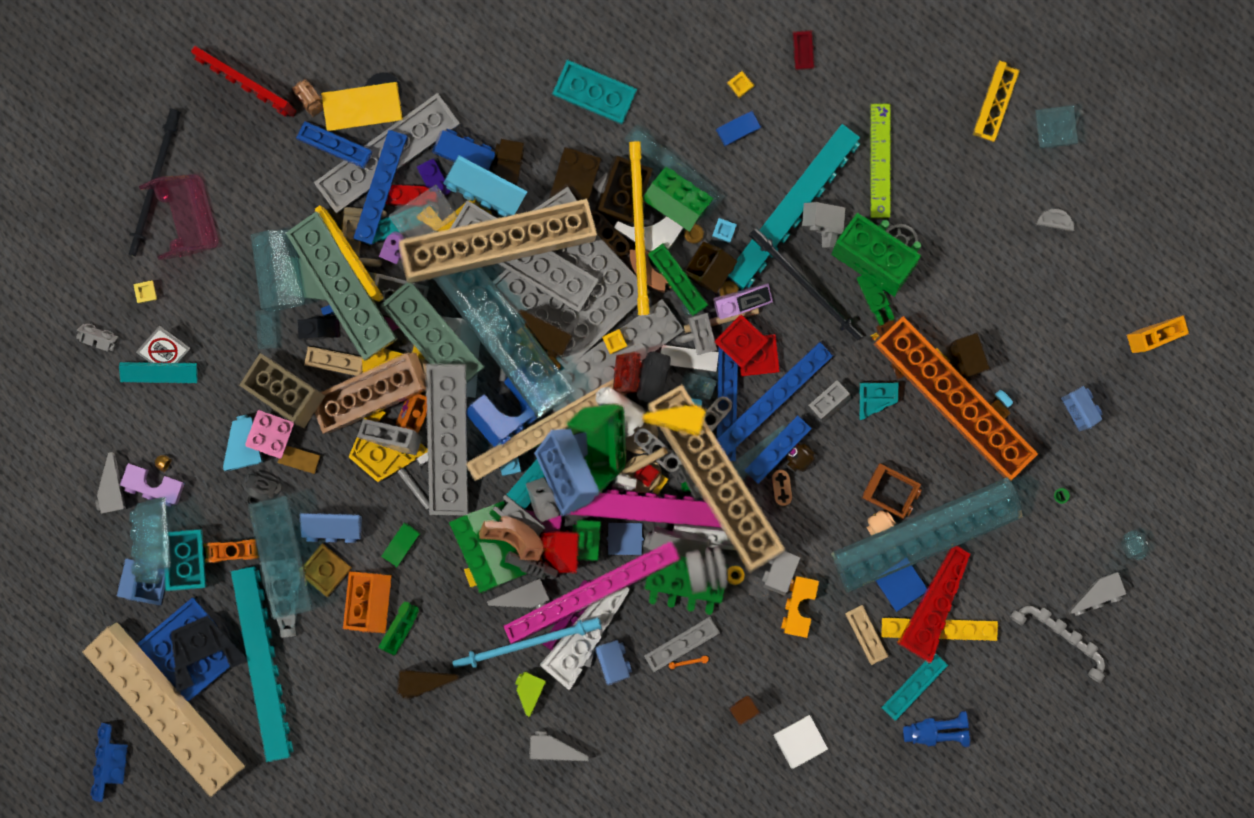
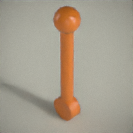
(704, 659)

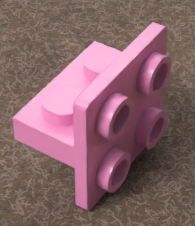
(269, 434)

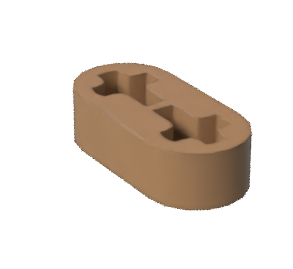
(786, 486)

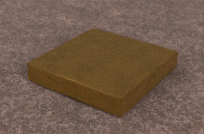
(325, 570)

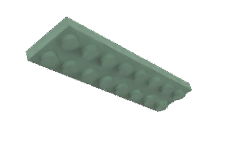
(341, 286)

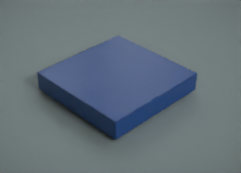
(902, 587)

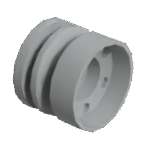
(706, 570)

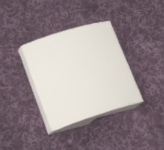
(800, 741)

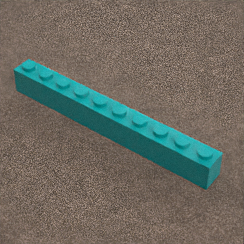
(792, 206)
(261, 664)

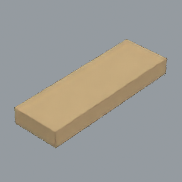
(333, 361)
(866, 635)

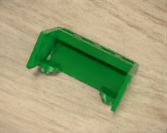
(604, 441)

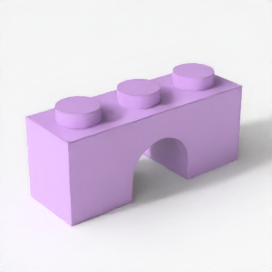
(135, 480)

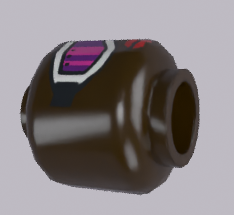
(800, 457)

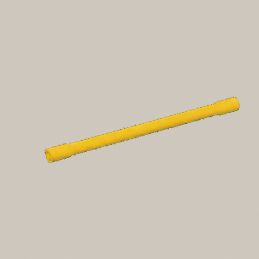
(635, 157)

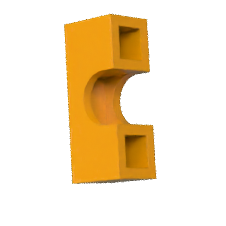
(801, 589)

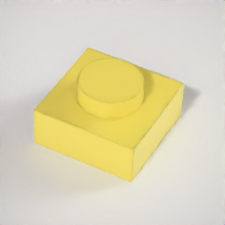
(145, 292)

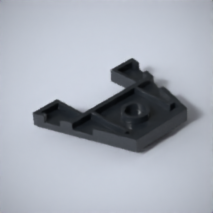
(197, 642)

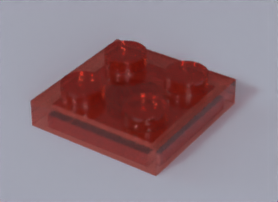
(627, 372)

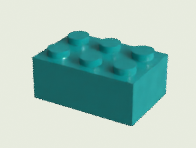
(185, 561)

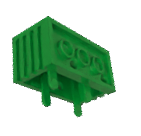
(867, 252)
(676, 581)

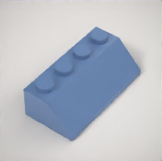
(566, 471)

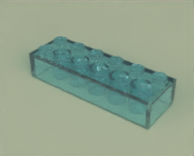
(280, 557)

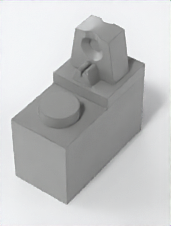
(825, 220)

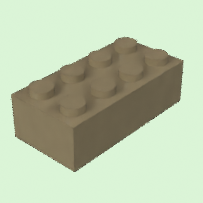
(282, 390)

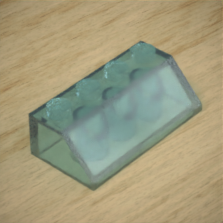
(277, 271)
(149, 541)

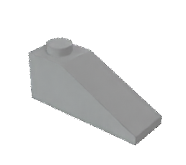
(390, 436)
(110, 491)
(525, 596)
(550, 748)

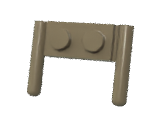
(350, 224)

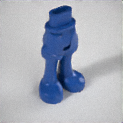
(927, 731)

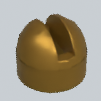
(160, 462)

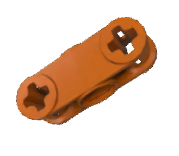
(220, 549)

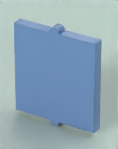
(625, 539)

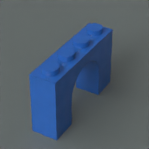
(494, 424)

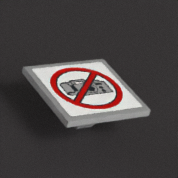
(162, 348)

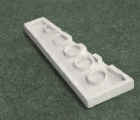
(572, 651)

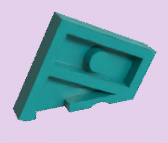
(876, 397)

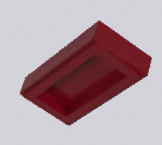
(803, 50)

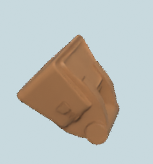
(308, 97)

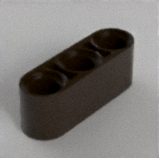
(616, 239)

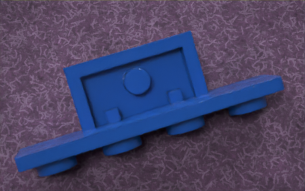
(109, 763)

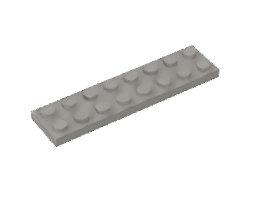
(422, 126)
(545, 270)
(641, 335)
(447, 439)

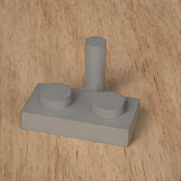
(700, 333)

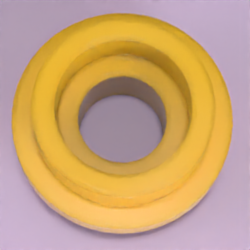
(739, 570)

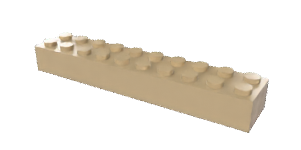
(497, 241)
(721, 487)
(163, 709)

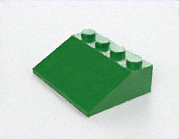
(485, 556)

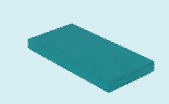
(594, 92)

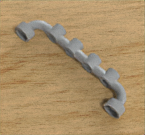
(1073, 638)

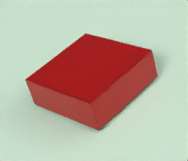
(647, 475)

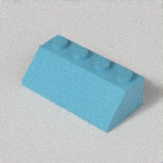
(484, 187)

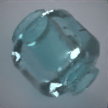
(1135, 545)

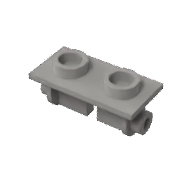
(88, 334)

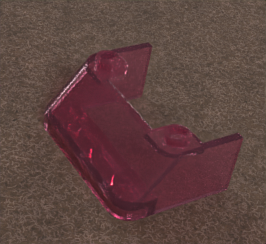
(189, 211)

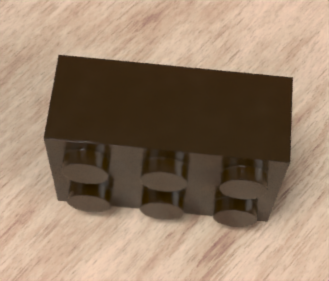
(617, 192)

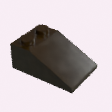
(577, 172)
(550, 337)
(418, 682)

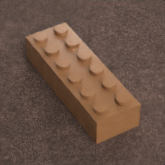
(371, 392)

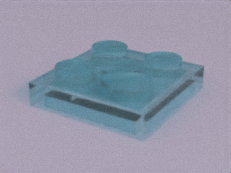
(1056, 127)

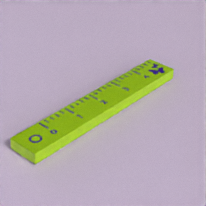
(880, 160)

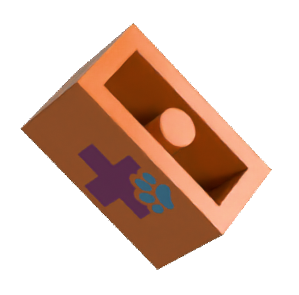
(413, 413)

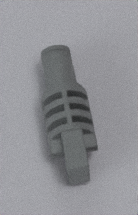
(535, 568)

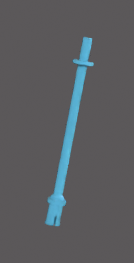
(581, 627)

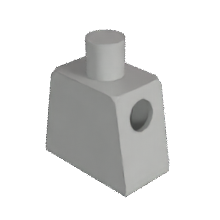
(543, 503)

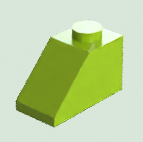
(529, 690)

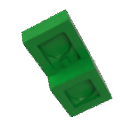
(400, 544)

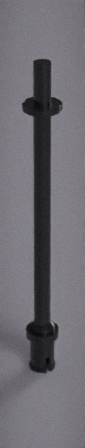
(169, 129)
(767, 246)

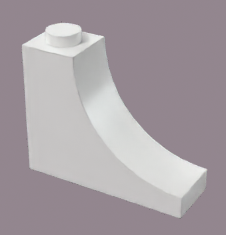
(662, 232)

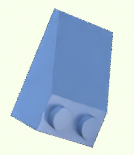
(1082, 408)

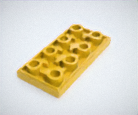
(362, 106)

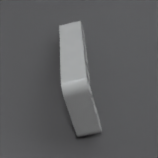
(653, 441)

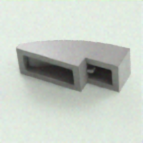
(683, 541)

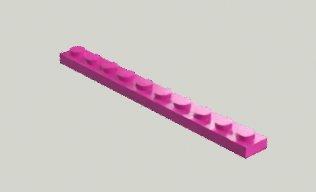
(592, 592)

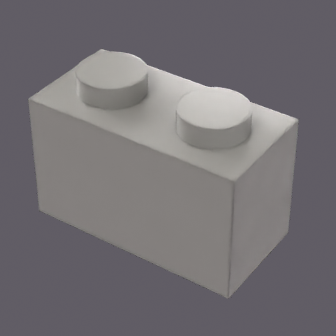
(780, 573)

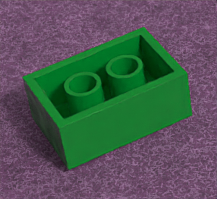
(677, 199)

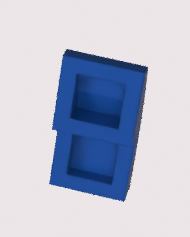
(738, 128)

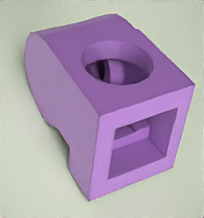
(391, 247)

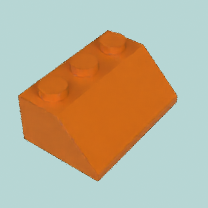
(367, 602)

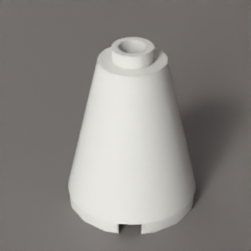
(632, 411)

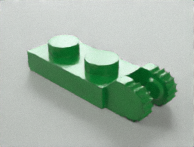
(875, 299)
(399, 628)

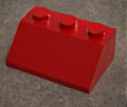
(560, 550)

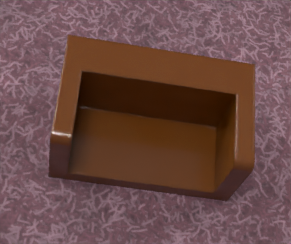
(743, 710)

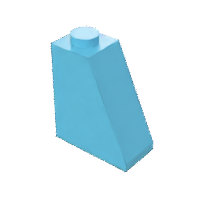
(237, 453)

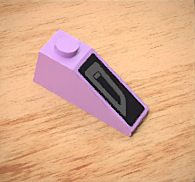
(742, 301)

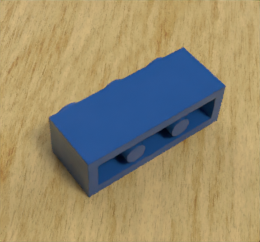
(452, 146)

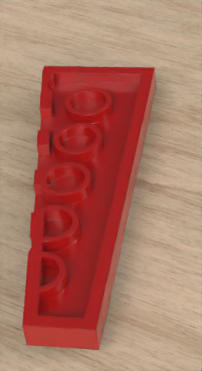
(247, 84)
(929, 618)

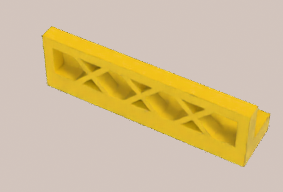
(990, 97)

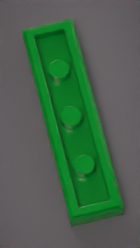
(677, 279)

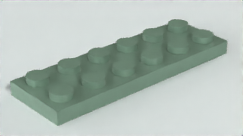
(429, 330)

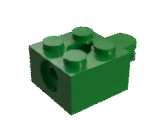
(588, 539)

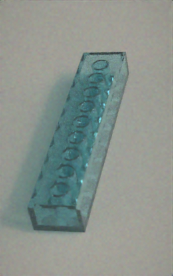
(506, 339)
(927, 534)

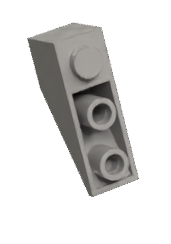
(1102, 590)

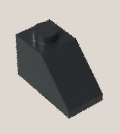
(318, 328)

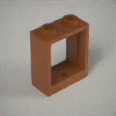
(914, 494)

